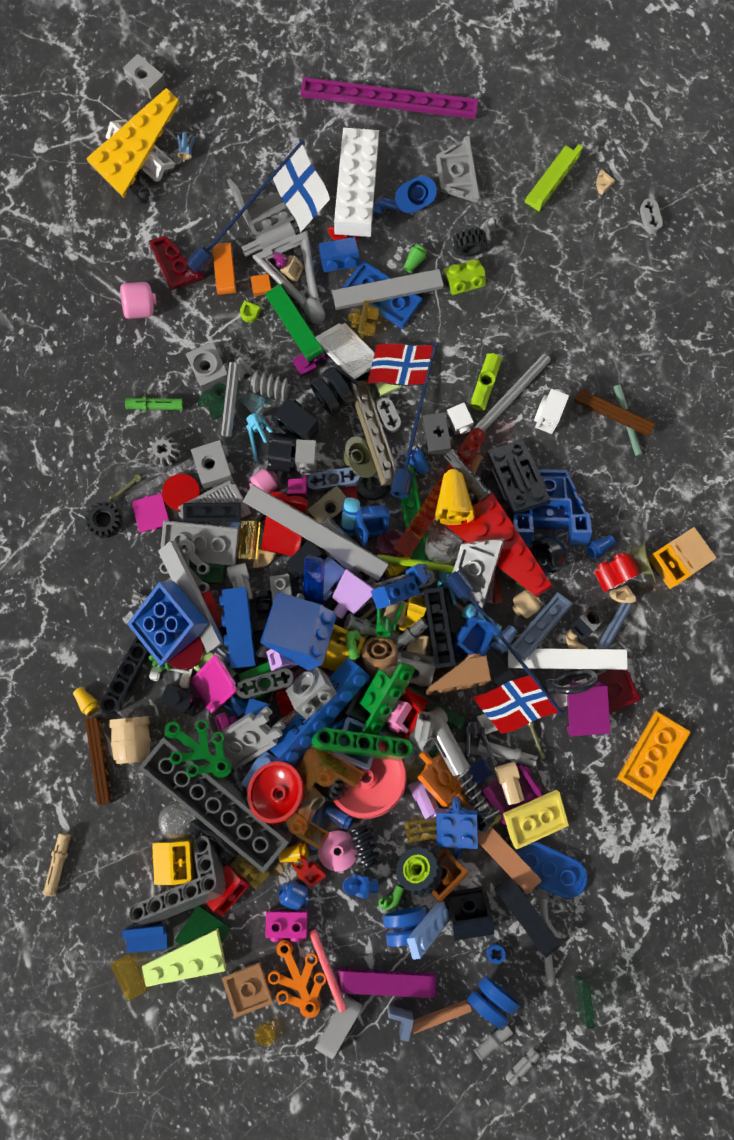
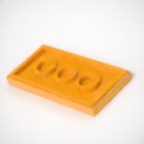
(653, 755)

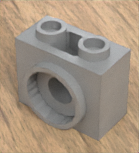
(208, 356)
(214, 453)
(310, 692)

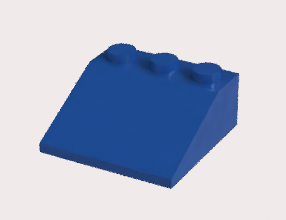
(167, 622)
(299, 630)

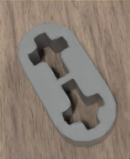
(648, 216)
(385, 416)

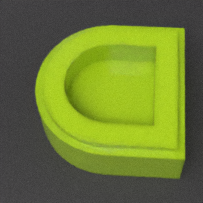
(249, 311)

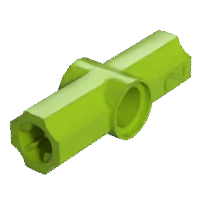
(483, 391)

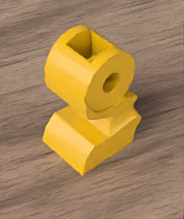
(415, 610)

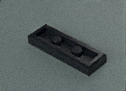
(212, 512)

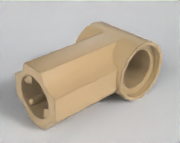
(508, 778)

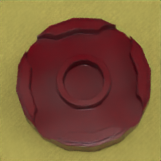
(189, 656)

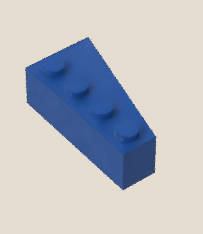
(238, 629)

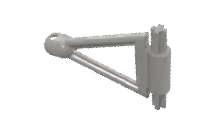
(282, 240)

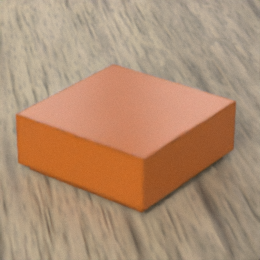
(260, 284)

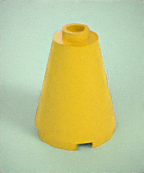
(454, 500)

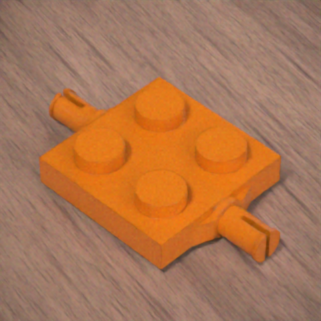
(440, 781)

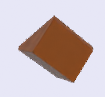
(452, 872)

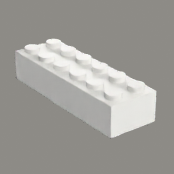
(356, 182)

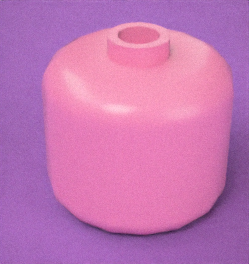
(137, 300)

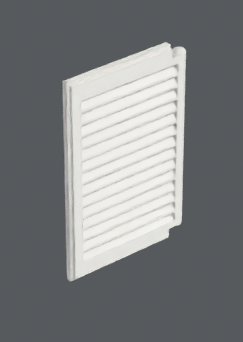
(347, 349)

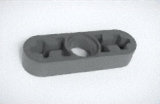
(278, 674)

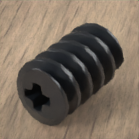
(364, 847)

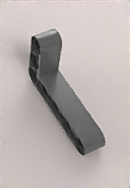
(185, 892)

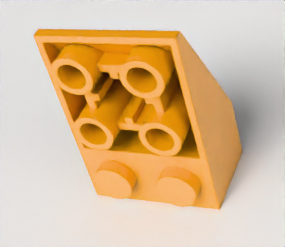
(681, 558)

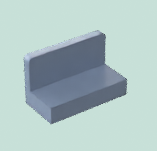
(406, 1019)

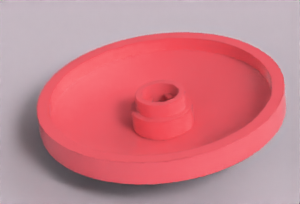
(377, 789)

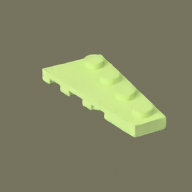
(188, 961)

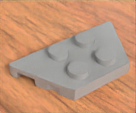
(457, 171)
(479, 564)

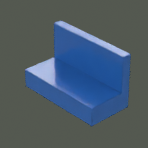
(146, 938)

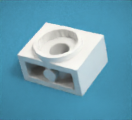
(550, 410)

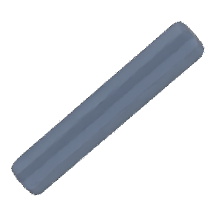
(614, 626)

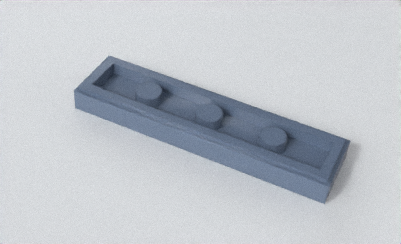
(541, 626)

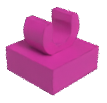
(223, 722)

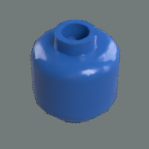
(293, 895)

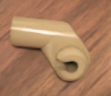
(572, 641)

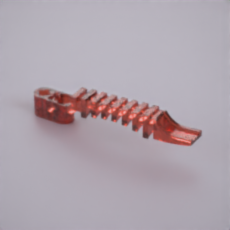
(428, 509)

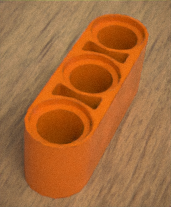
(224, 269)

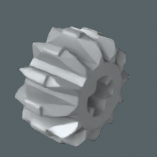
(163, 444)

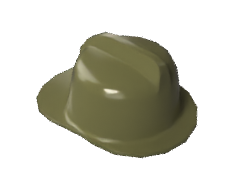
(359, 458)
(640, 556)

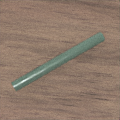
(632, 433)

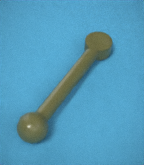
(137, 478)
(541, 754)

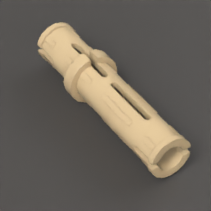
(59, 855)

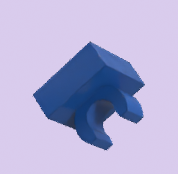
(418, 573)

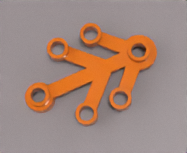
(298, 982)

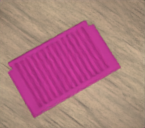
(214, 684)

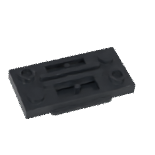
(518, 477)

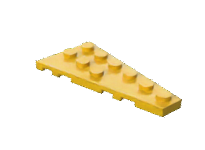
(131, 145)

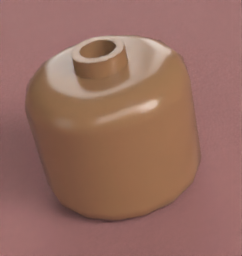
(378, 654)

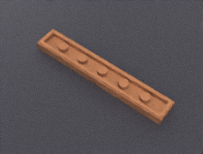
(506, 857)

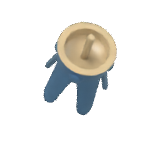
(185, 152)

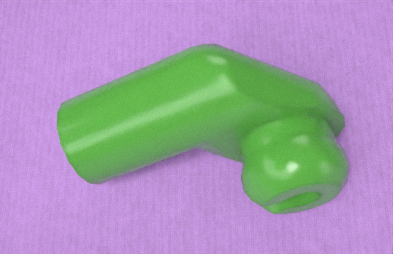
(351, 645)
(392, 901)

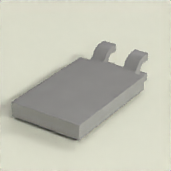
(249, 738)

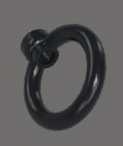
(553, 685)

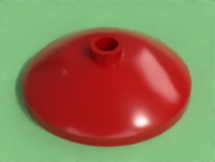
(265, 792)

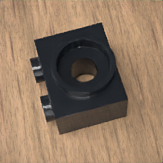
(296, 562)

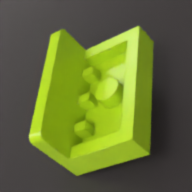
(465, 276)

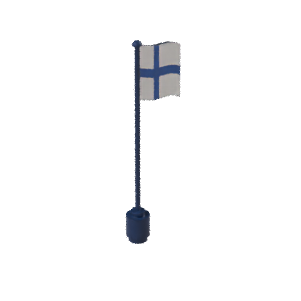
(298, 188)

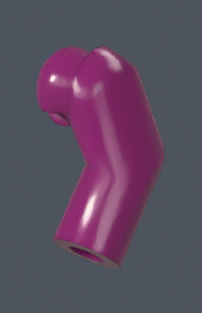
(280, 259)

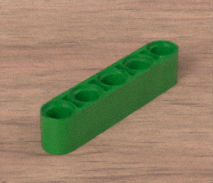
(294, 323)
(352, 744)

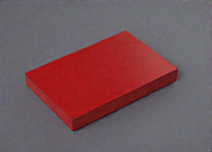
(280, 538)

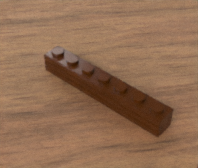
(614, 412)
(99, 761)

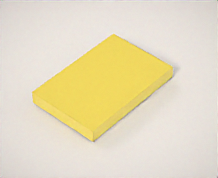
(536, 819)

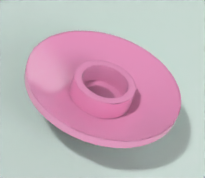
(340, 862)

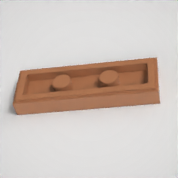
(441, 1016)

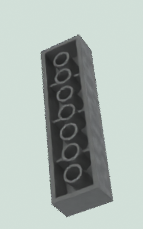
(215, 804)

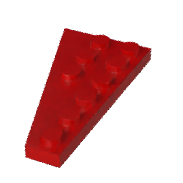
(515, 557)

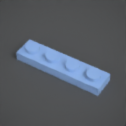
(428, 930)

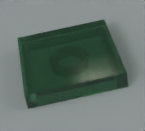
(584, 1002)

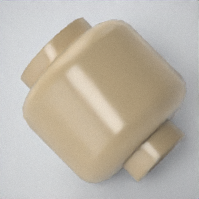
(526, 604)

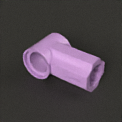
(424, 799)

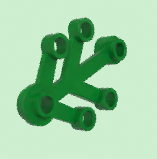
(200, 751)

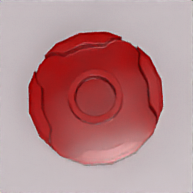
(179, 490)

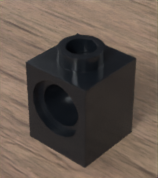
(586, 623)

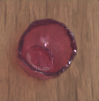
(387, 541)

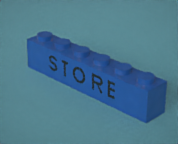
(298, 734)

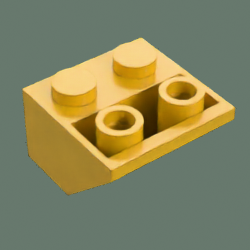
(337, 649)
(173, 862)

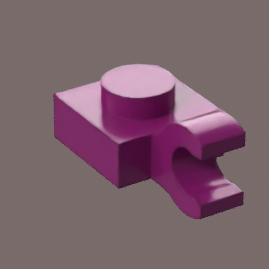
(305, 367)

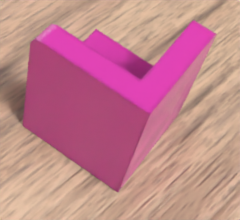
(297, 487)

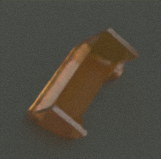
(323, 769)

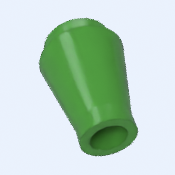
(415, 258)

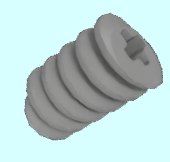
(270, 386)

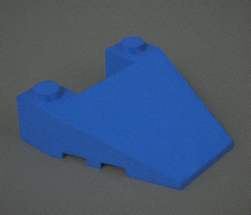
(563, 512)

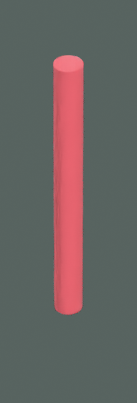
(328, 971)

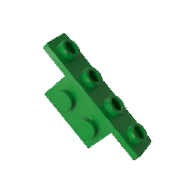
(383, 695)

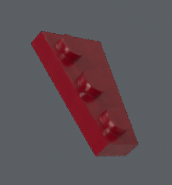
(173, 264)

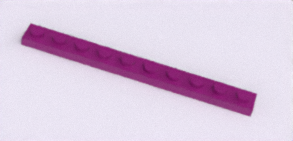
(389, 98)

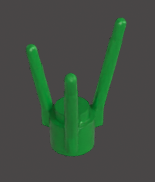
(384, 625)

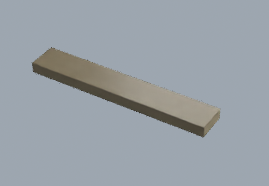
(373, 432)

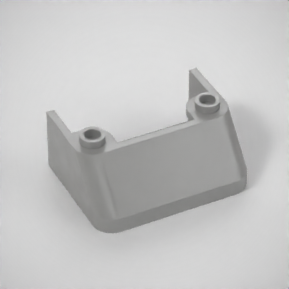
(263, 214)

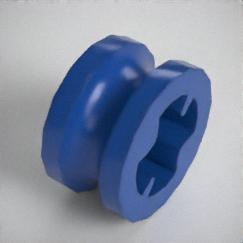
(502, 955)

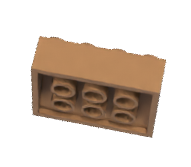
(469, 674)

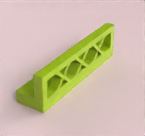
(553, 177)

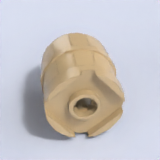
(130, 739)

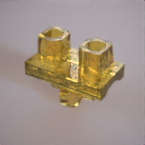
(368, 312)
(249, 871)

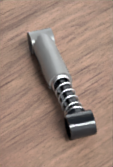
(458, 765)

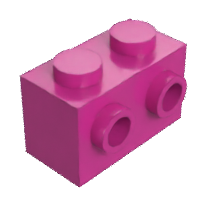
(286, 924)

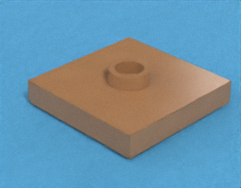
(247, 989)

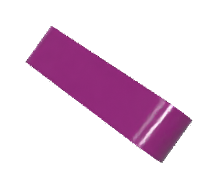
(386, 982)

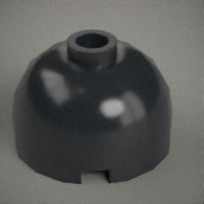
(549, 554)

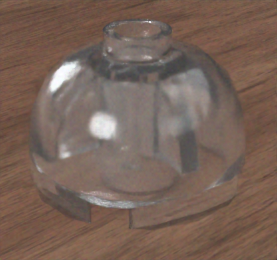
(442, 547)
(175, 821)

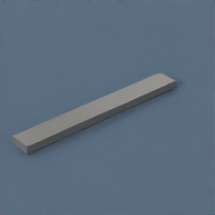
(315, 532)

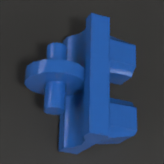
(360, 885)

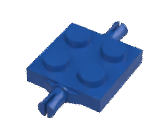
(457, 828)

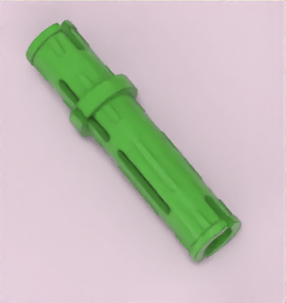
(153, 403)

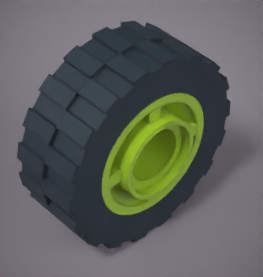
(429, 876)

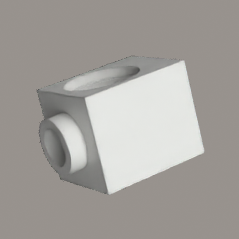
(459, 419)

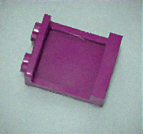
(588, 711)
(495, 796)

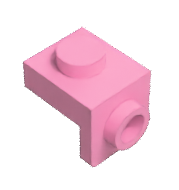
(397, 717)

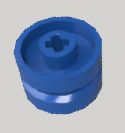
(402, 924)
(491, 1005)

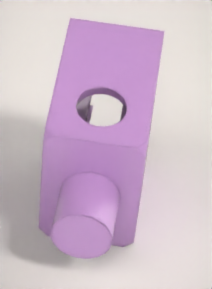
(351, 594)

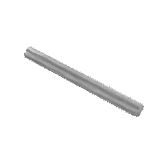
(515, 390)

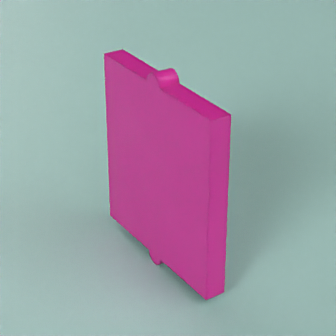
(150, 512)

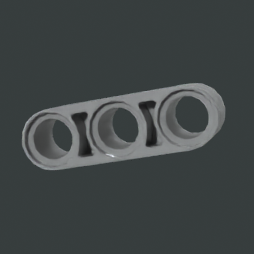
(338, 1028)

